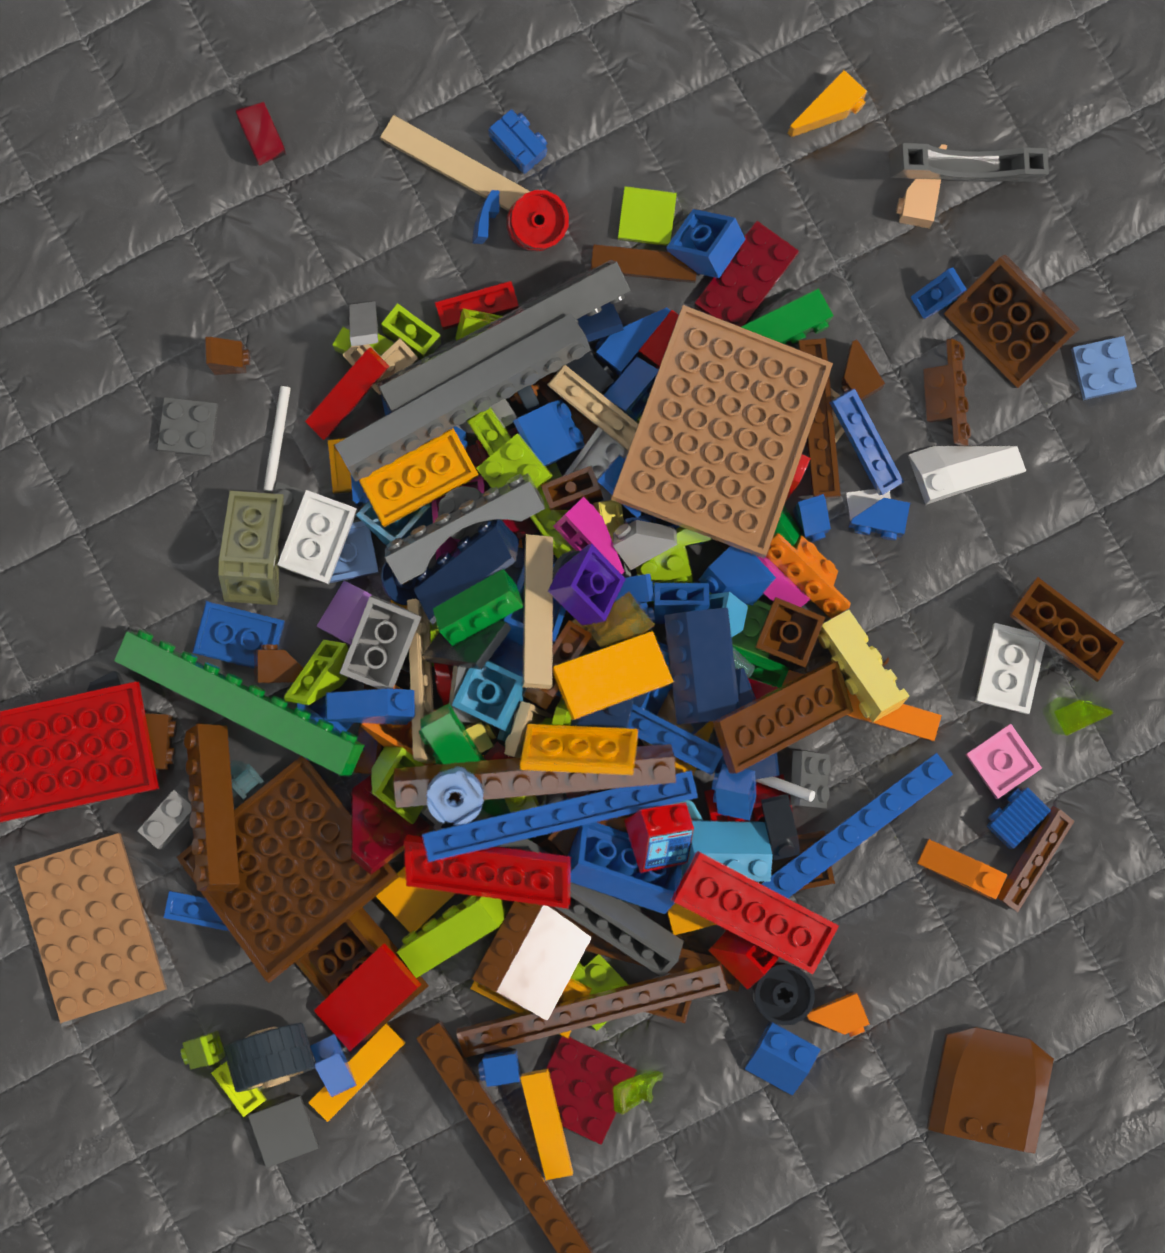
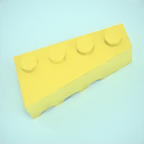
(861, 667)

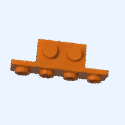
(809, 572)

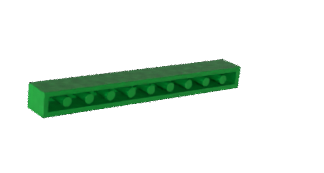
(240, 703)

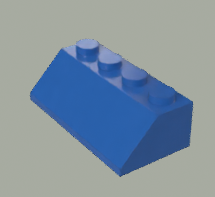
(606, 863)

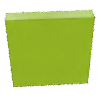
(647, 216)

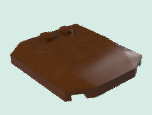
(991, 1089)

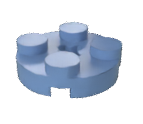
(455, 781)

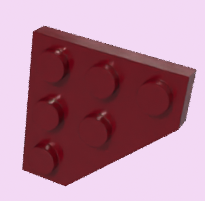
(377, 829)

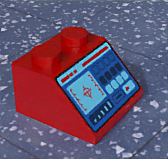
(661, 836)

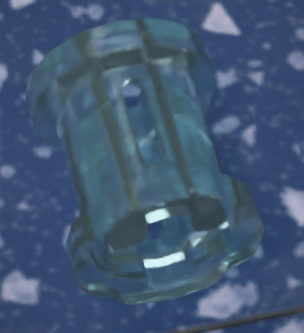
(246, 781)

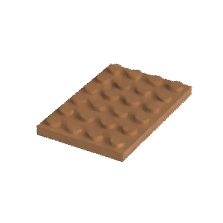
(90, 927)

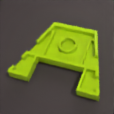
(673, 564)

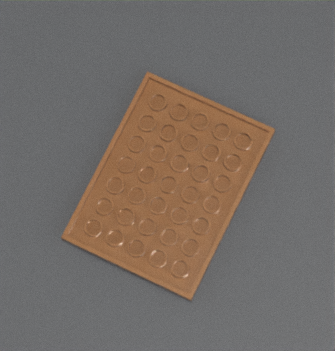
(722, 432)

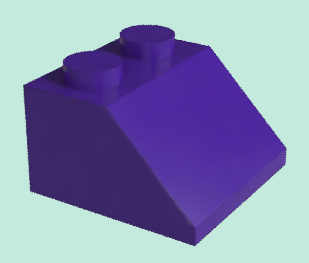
(587, 586)

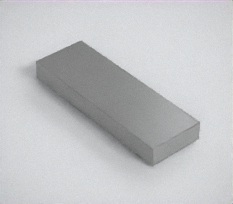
(363, 323)

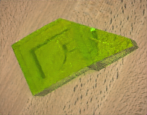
(1080, 715)
(634, 1090)

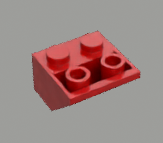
(743, 958)

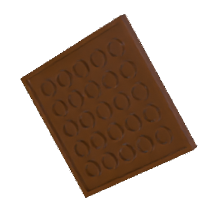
(291, 870)

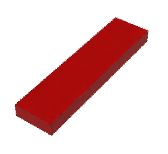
(347, 393)

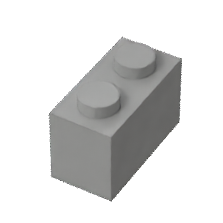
(167, 820)

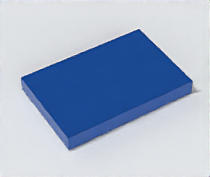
(235, 634)

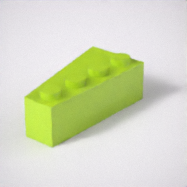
(452, 932)

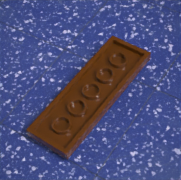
(782, 717)

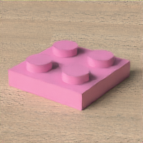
(1003, 761)

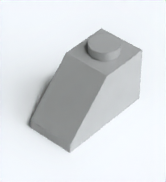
(642, 541)

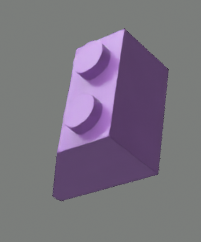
(344, 612)

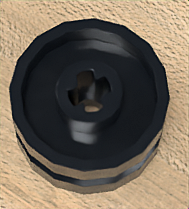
(797, 1002)

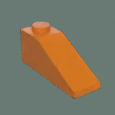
(962, 869)

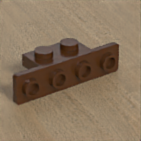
(946, 393)

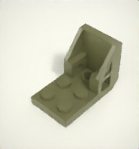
(251, 548)

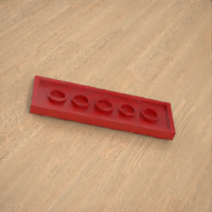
(492, 874)
(754, 912)

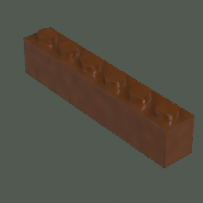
(211, 808)

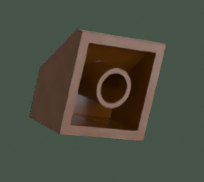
(789, 632)

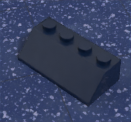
(471, 562)
(701, 665)

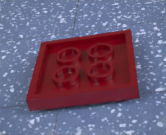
(584, 1087)

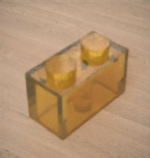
(625, 621)

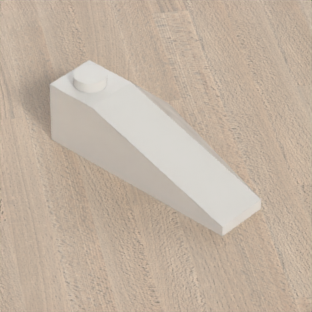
(957, 469)

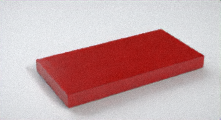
(367, 997)

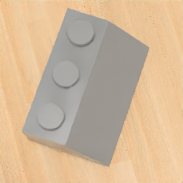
(380, 644)

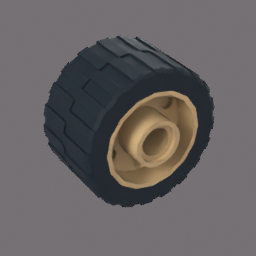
(269, 1057)

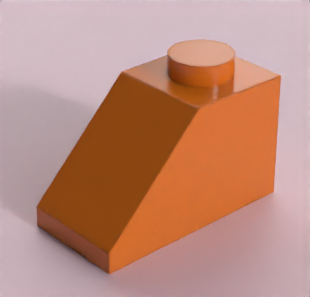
(841, 1015)

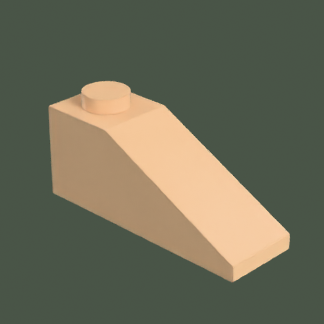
(919, 202)

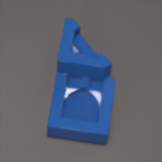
(488, 210)

